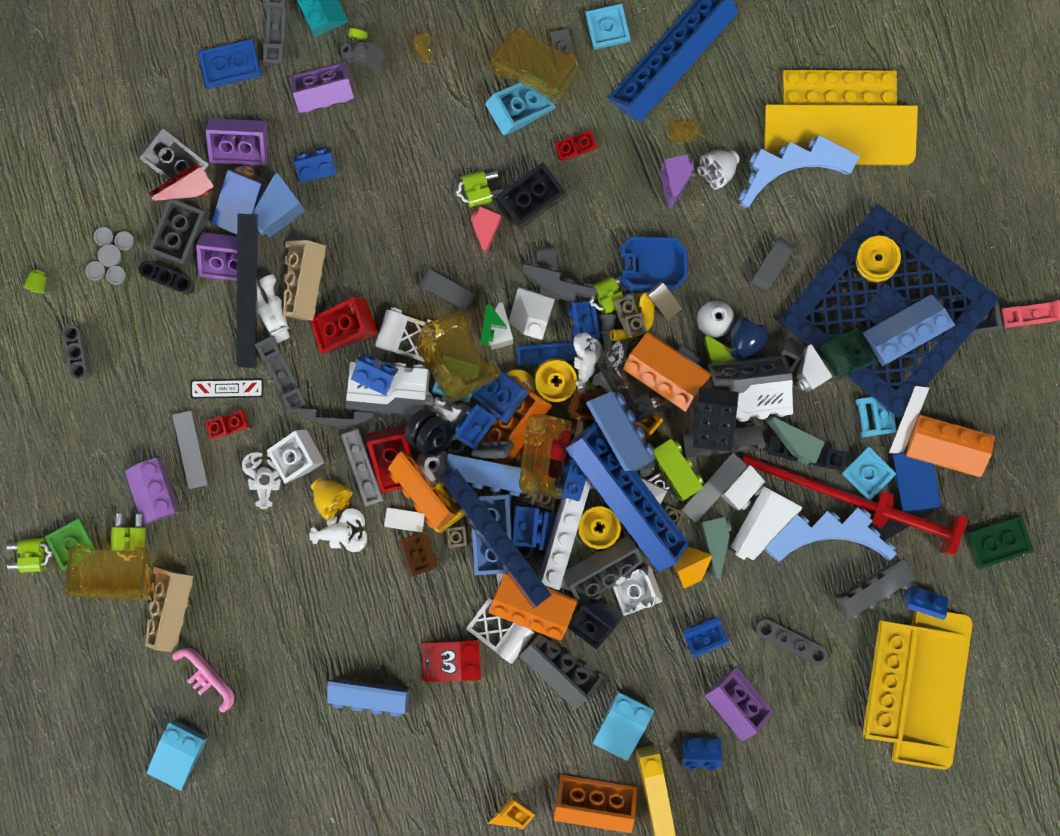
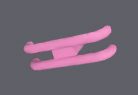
(206, 677)

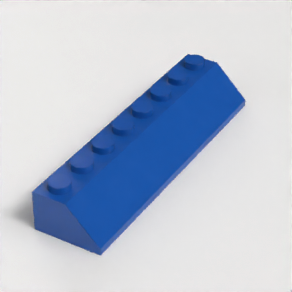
(672, 56)
(628, 498)

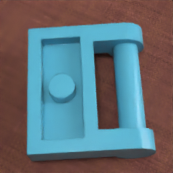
(883, 418)

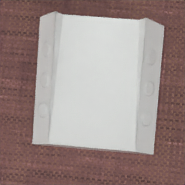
(637, 590)

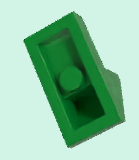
(491, 320)

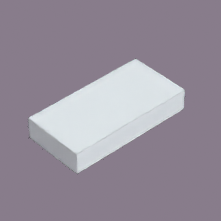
(404, 520)

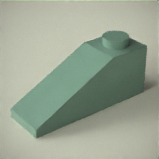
(799, 443)
(716, 539)

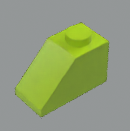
(717, 352)

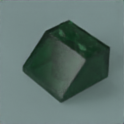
(848, 354)

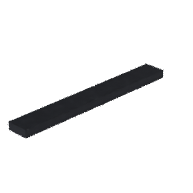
(247, 290)

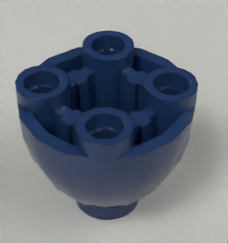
(747, 338)

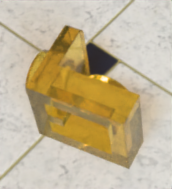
(421, 49)
(683, 131)

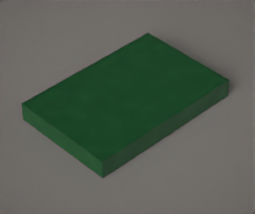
(999, 542)

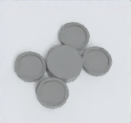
(109, 256)

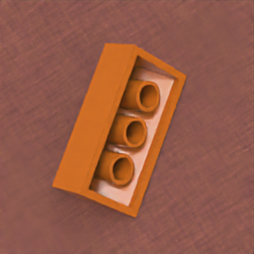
(667, 371)
(516, 426)
(950, 446)
(421, 490)
(547, 618)
(595, 804)

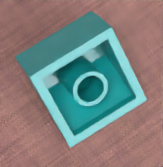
(322, 15)

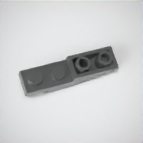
(549, 281)

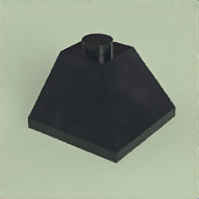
(594, 622)

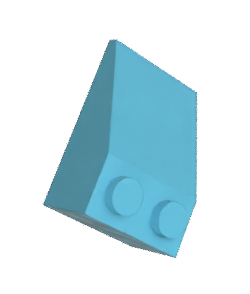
(517, 107)
(623, 725)
(176, 754)

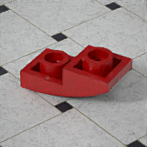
(576, 146)
(227, 424)

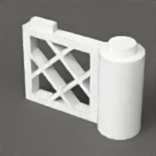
(392, 331)
(511, 643)

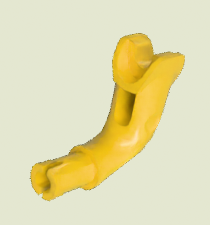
(646, 308)

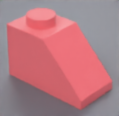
(485, 226)

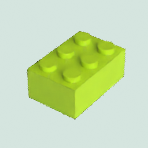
(677, 470)

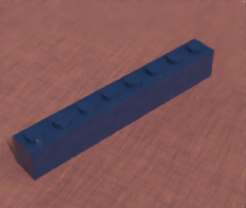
(495, 538)

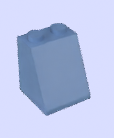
(277, 207)

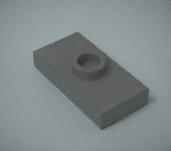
(561, 41)
(493, 449)

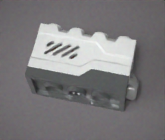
(761, 383)
(406, 395)

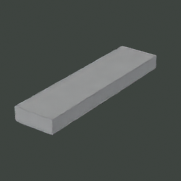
(190, 450)
(362, 467)
(714, 487)

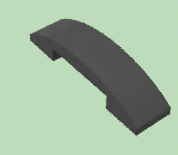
(275, 31)
(281, 374)
(359, 418)

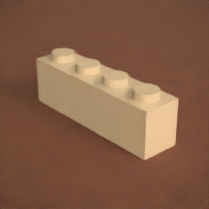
(303, 278)
(167, 609)

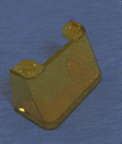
(534, 65)
(454, 356)
(536, 455)
(108, 573)

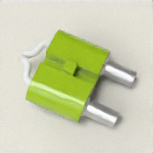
(476, 188)
(608, 292)
(127, 537)
(31, 555)

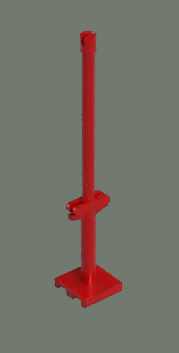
(881, 510)

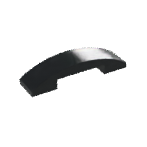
(828, 458)

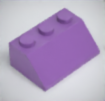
(321, 87)
(237, 141)
(675, 176)
(217, 256)
(152, 490)
(739, 704)

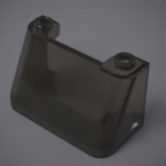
(639, 397)

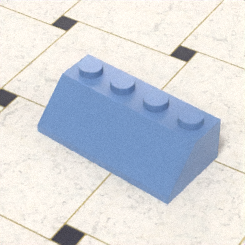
(908, 329)
(621, 431)
(486, 473)
(502, 510)
(367, 696)

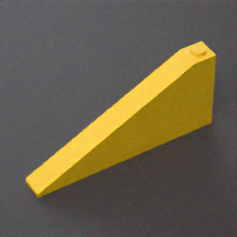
(655, 790)

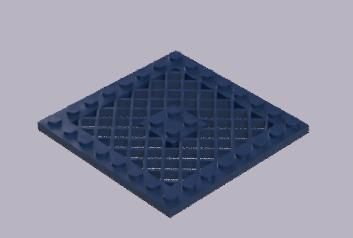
(889, 303)

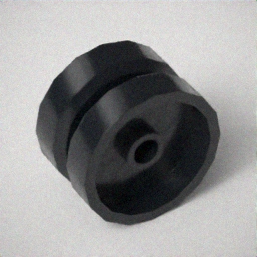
(429, 432)

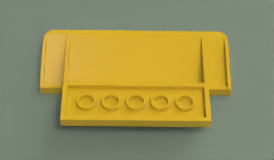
(846, 108)
(919, 688)

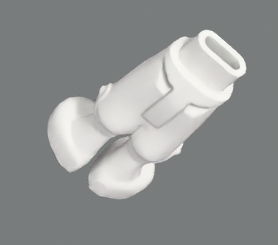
(272, 312)

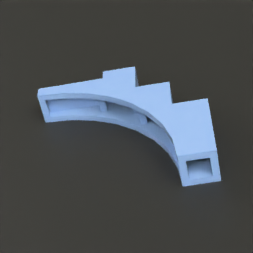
(821, 154)
(828, 527)

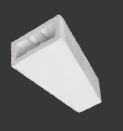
(764, 523)

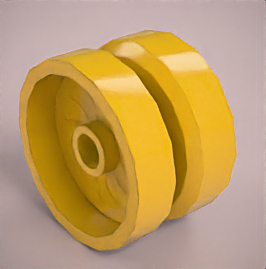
(882, 248)
(555, 391)
(610, 527)

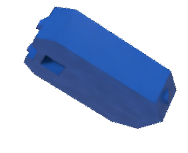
(658, 262)

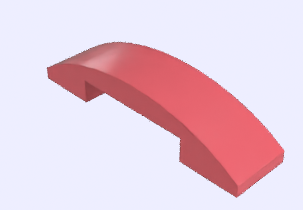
(1030, 314)

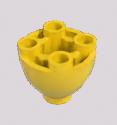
(330, 497)

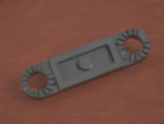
(791, 642)

